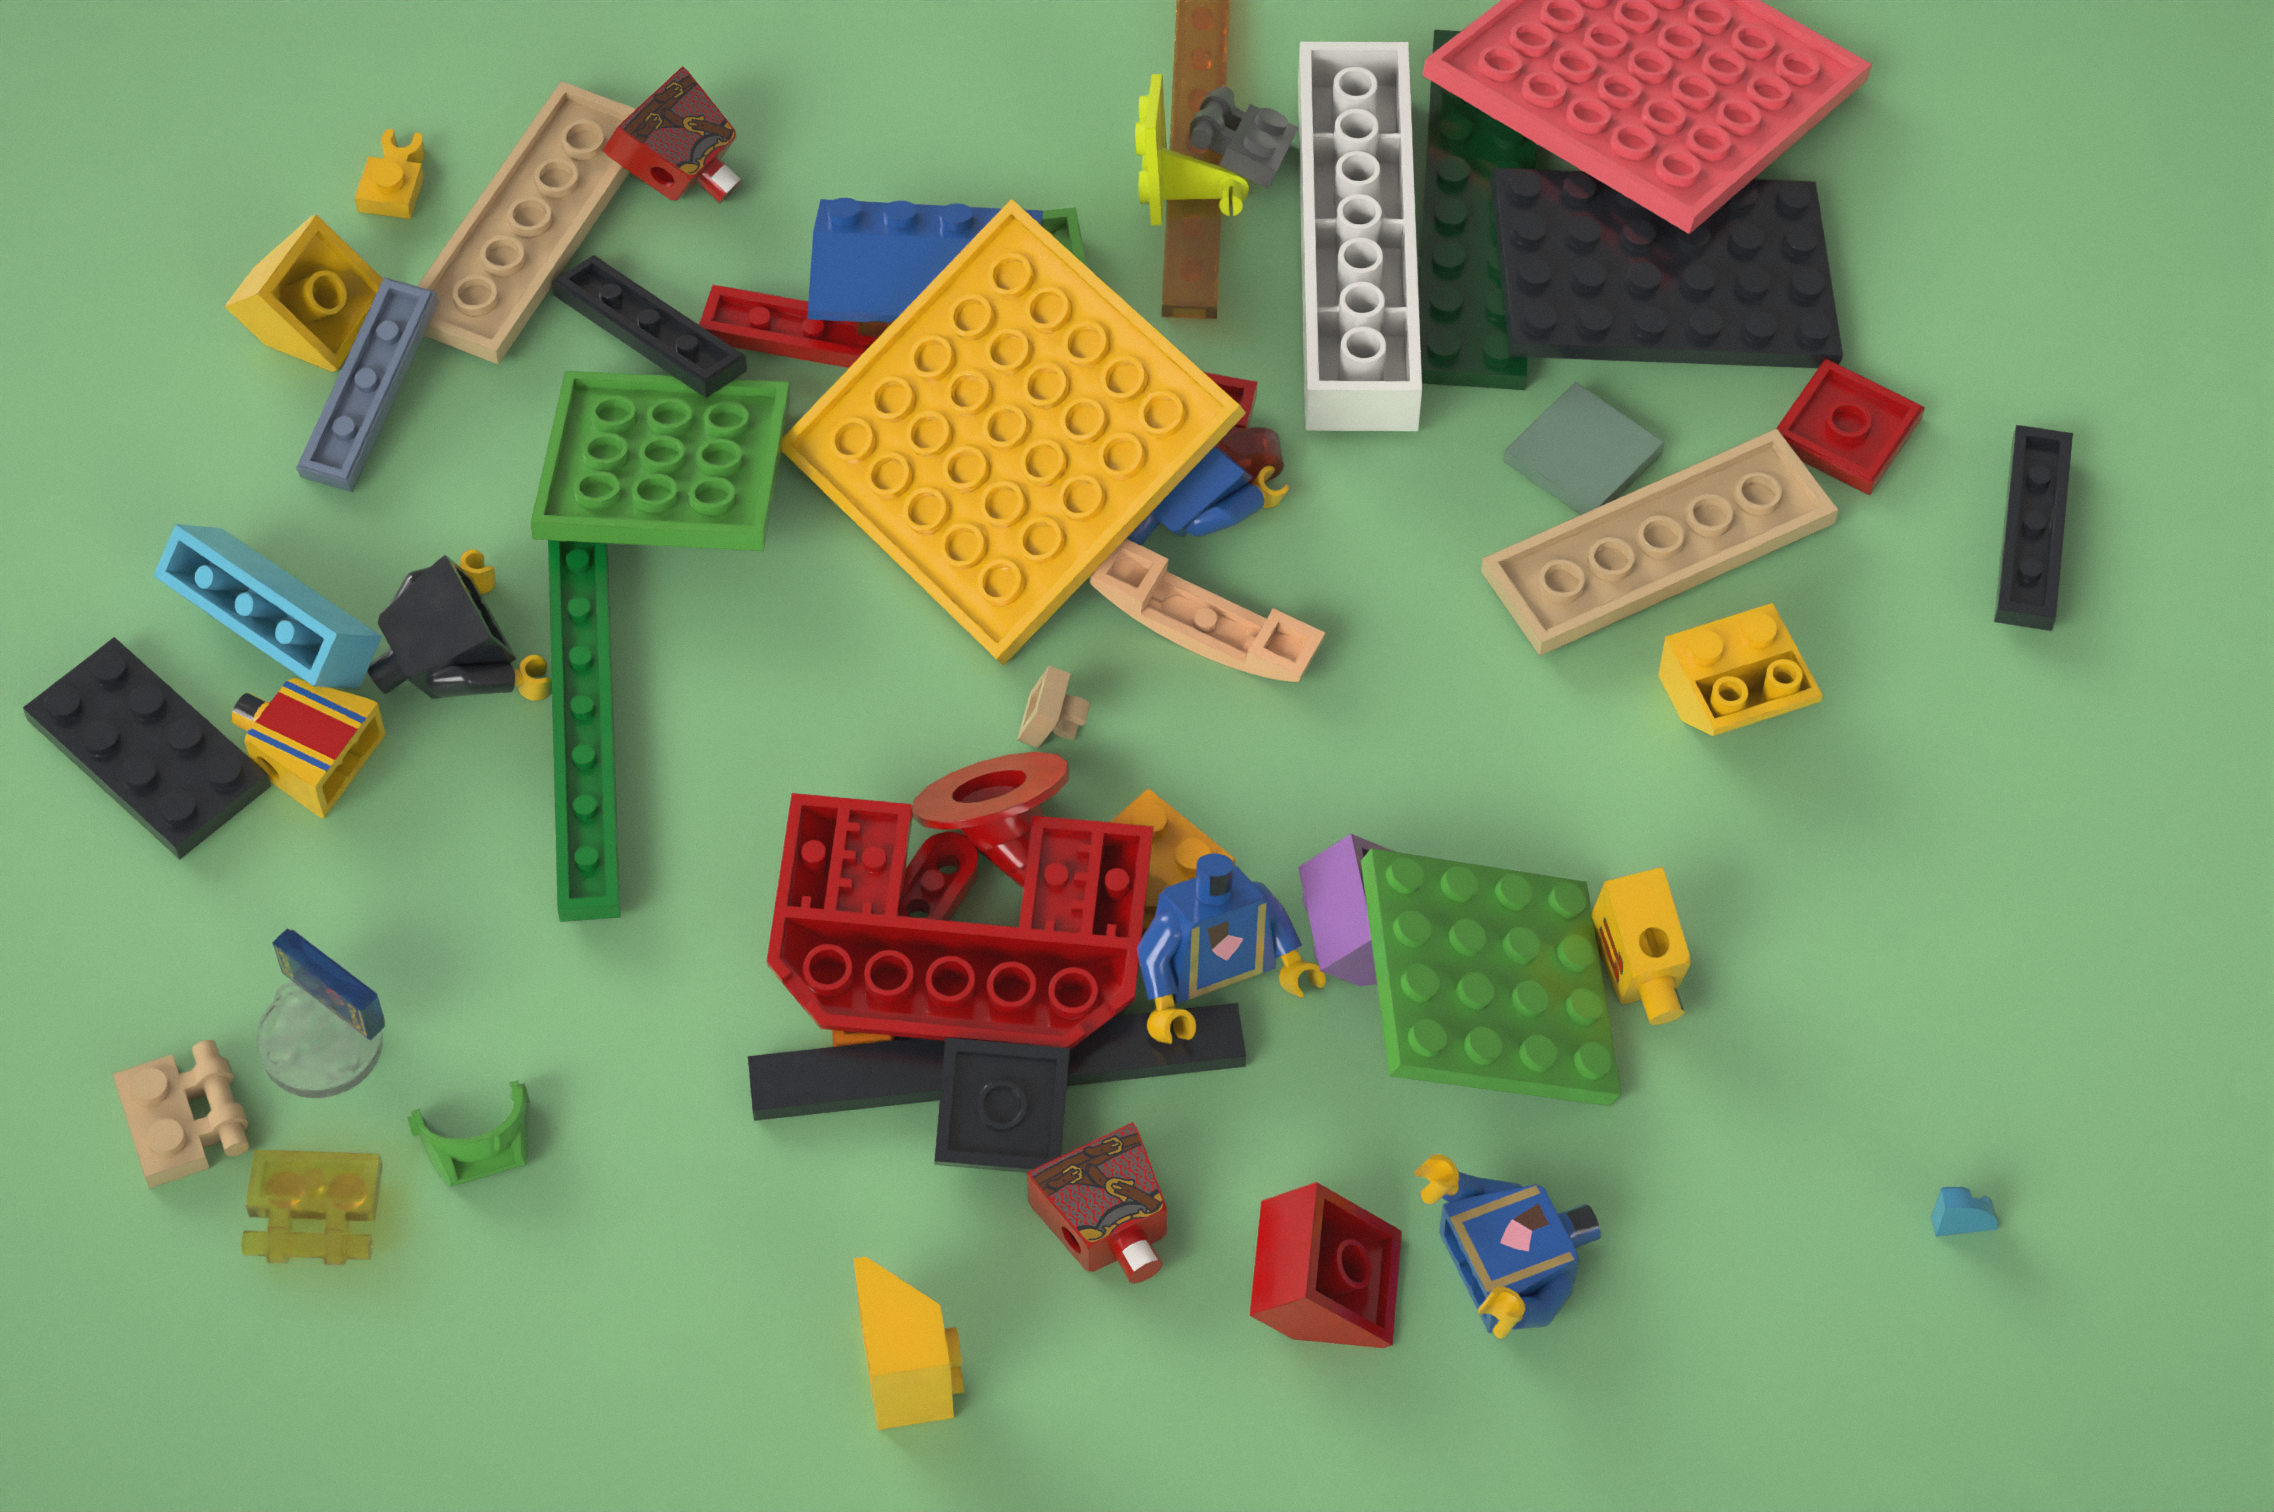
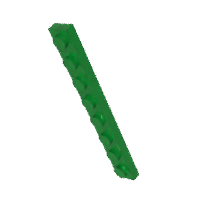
(583, 732)

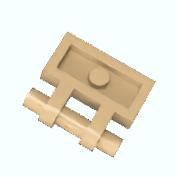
(162, 1121)

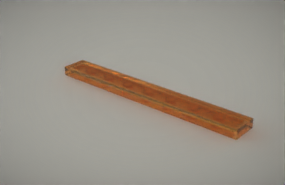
(1194, 224)

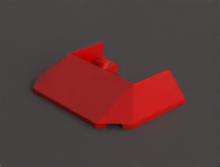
(894, 975)

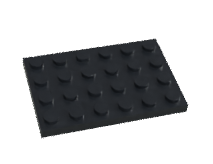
(1619, 283)

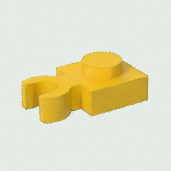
(392, 182)

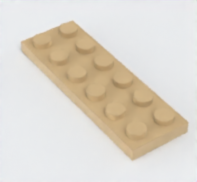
(526, 224)
(1658, 541)

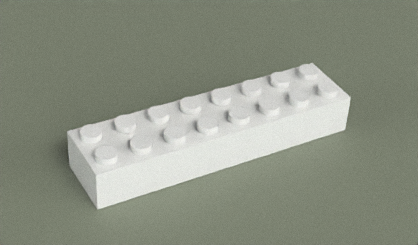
(1358, 238)

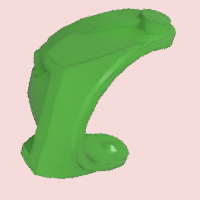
(483, 1155)

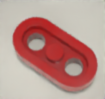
(933, 891)

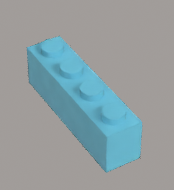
(267, 606)

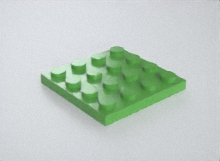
(661, 462)
(1489, 978)

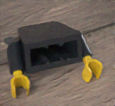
(449, 638)

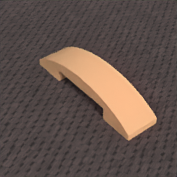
(1203, 621)

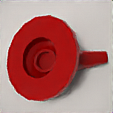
(995, 804)

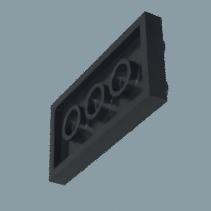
(147, 747)

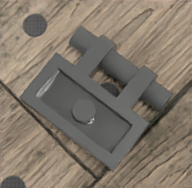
(1249, 141)

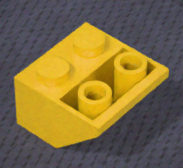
(1736, 672)

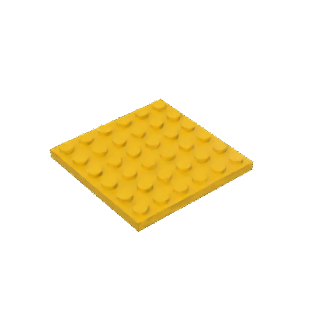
(1010, 431)

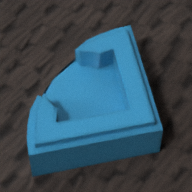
(1961, 1213)

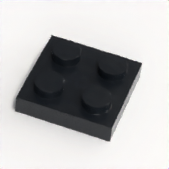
(1001, 1105)

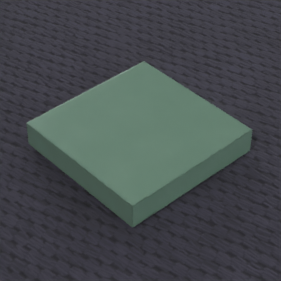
(1583, 450)

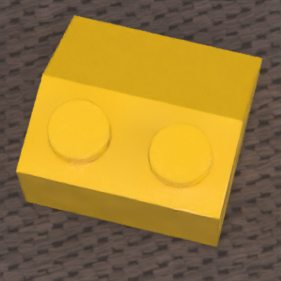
(907, 1349)

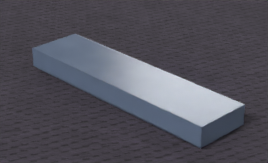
(367, 384)

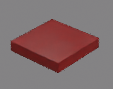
(1849, 426)

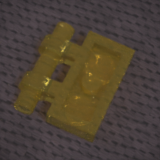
(317, 1187)

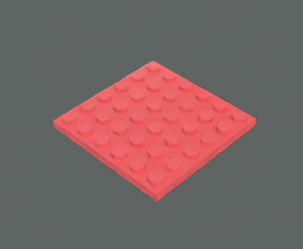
(1652, 94)

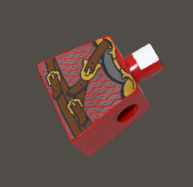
(677, 141)
(1104, 1203)

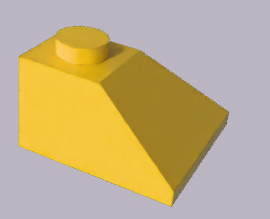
(308, 296)

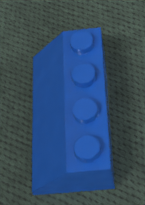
(883, 255)

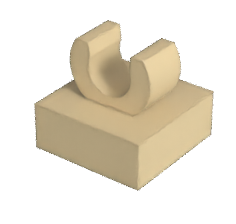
(1052, 710)

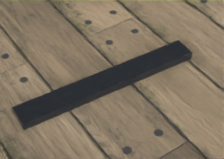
(913, 1067)

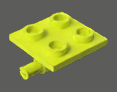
(1173, 174)

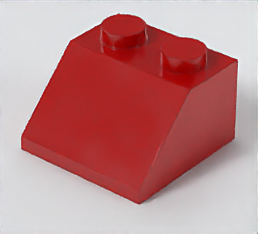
(1325, 1269)

